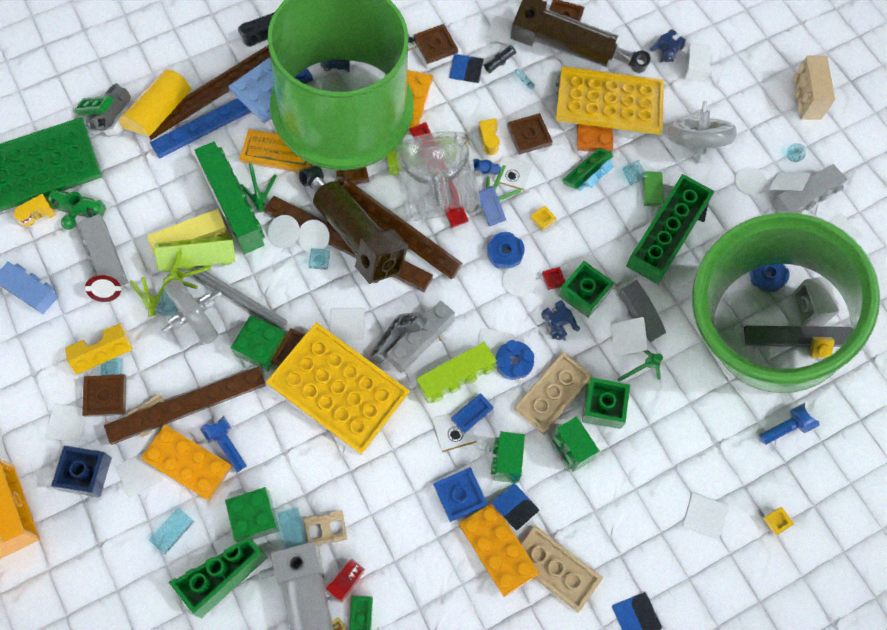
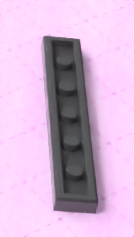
(793, 335)

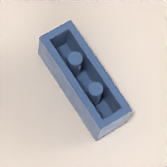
(27, 287)

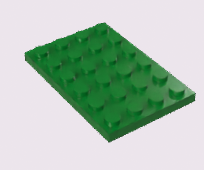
(46, 162)

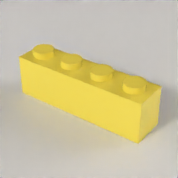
(202, 226)

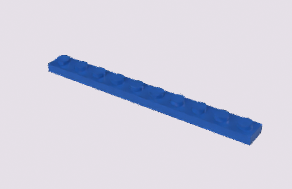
(208, 123)

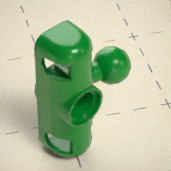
(66, 203)

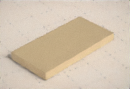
(553, 393)
(560, 569)

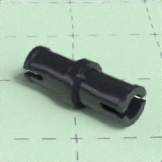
(500, 59)

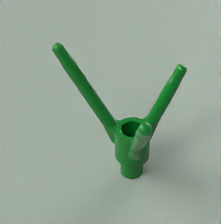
(258, 197)
(652, 361)

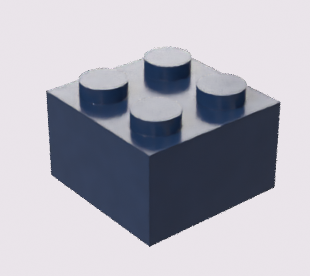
(81, 471)

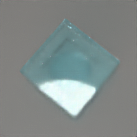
(634, 172)
(319, 259)
(112, 367)

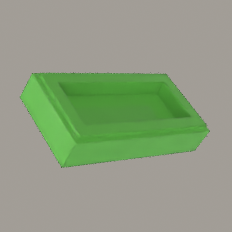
(653, 189)

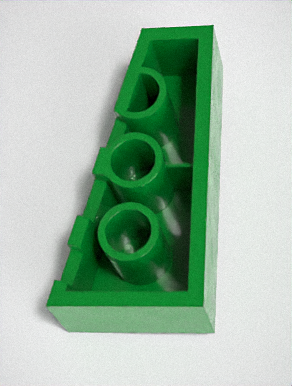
(212, 581)

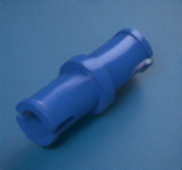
(486, 166)

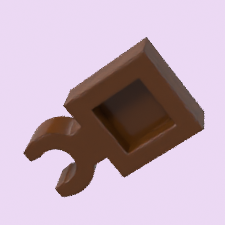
(356, 176)

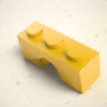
(113, 344)

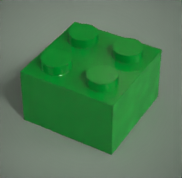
(586, 289)
(258, 342)
(606, 403)
(574, 444)
(509, 457)
(252, 515)

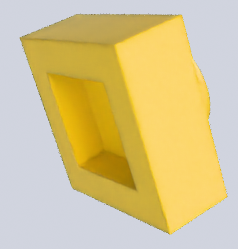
(543, 218)
(821, 347)
(778, 521)

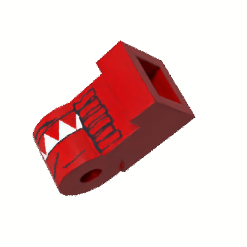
(345, 580)

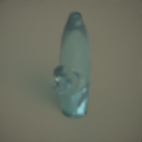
(525, 79)

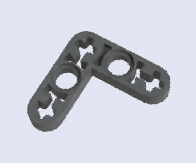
(401, 324)

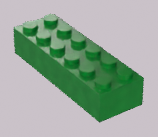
(231, 197)
(669, 229)

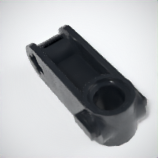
(255, 30)

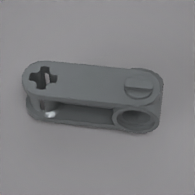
(121, 98)

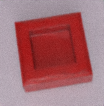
(553, 278)

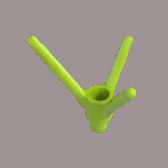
(177, 274)
(149, 301)

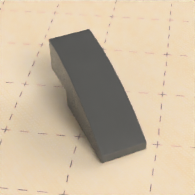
(641, 306)

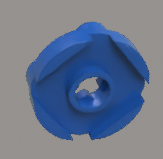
(499, 258)
(771, 284)
(512, 349)

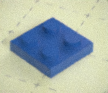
(460, 494)

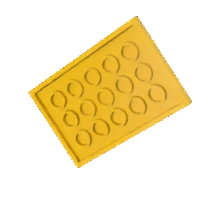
(610, 100)
(338, 388)

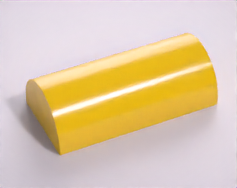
(155, 103)

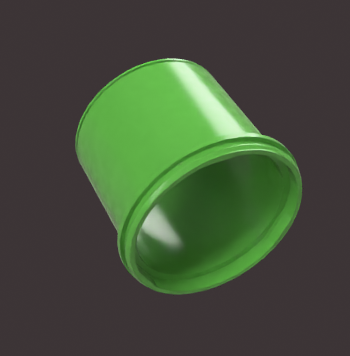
(349, 126)
(795, 241)

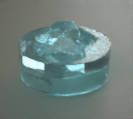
(796, 152)

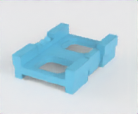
(594, 178)

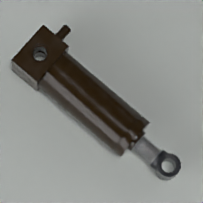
(571, 36)
(377, 251)

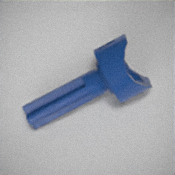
(800, 419)
(218, 432)

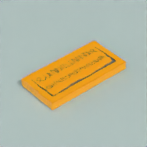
(270, 151)

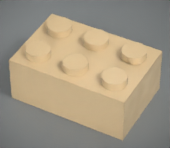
(814, 87)

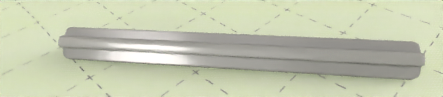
(241, 299)

